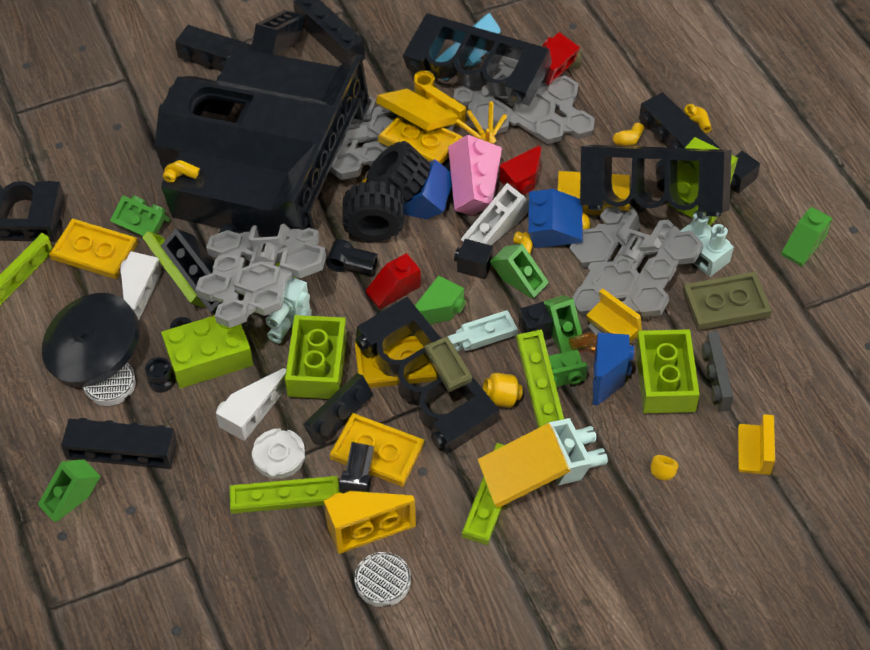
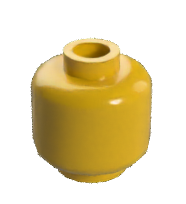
(503, 389)

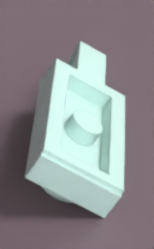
(484, 331)

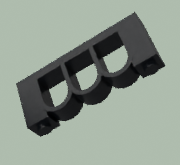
(519, 86)
(713, 177)
(43, 215)
(448, 429)

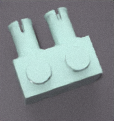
(716, 249)
(295, 303)
(572, 445)

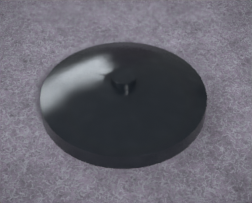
(90, 339)

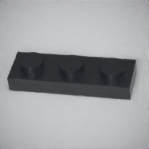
(338, 409)

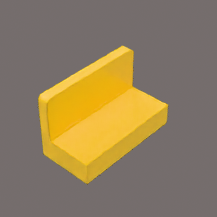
(614, 316)
(757, 447)

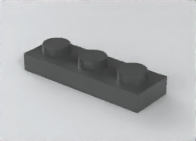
(717, 371)

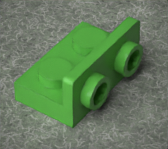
(137, 217)
(568, 368)

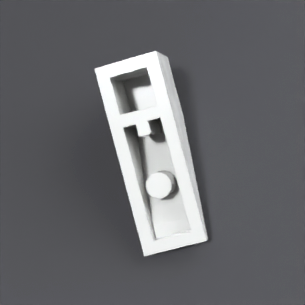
(499, 217)
(139, 279)
(249, 405)

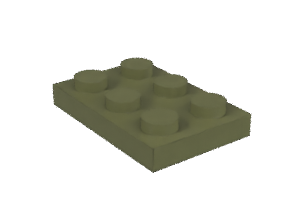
(726, 300)

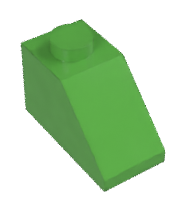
(807, 236)
(519, 270)
(441, 301)
(565, 321)
(68, 488)

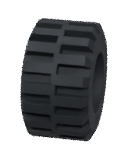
(401, 167)
(373, 211)

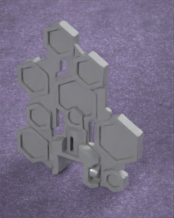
(539, 116)
(351, 159)
(620, 277)
(261, 280)

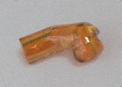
(587, 339)

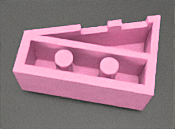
(473, 173)

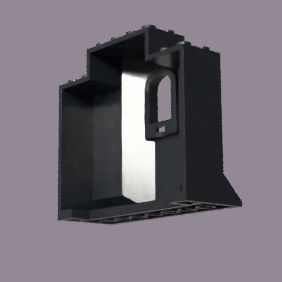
(277, 152)

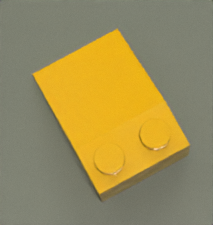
(367, 517)

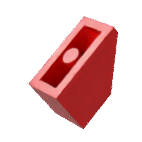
(563, 55)
(522, 170)
(394, 281)

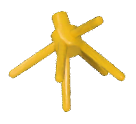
(489, 135)

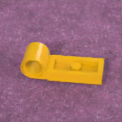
(425, 86)

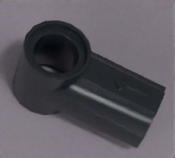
(345, 256)
(358, 469)

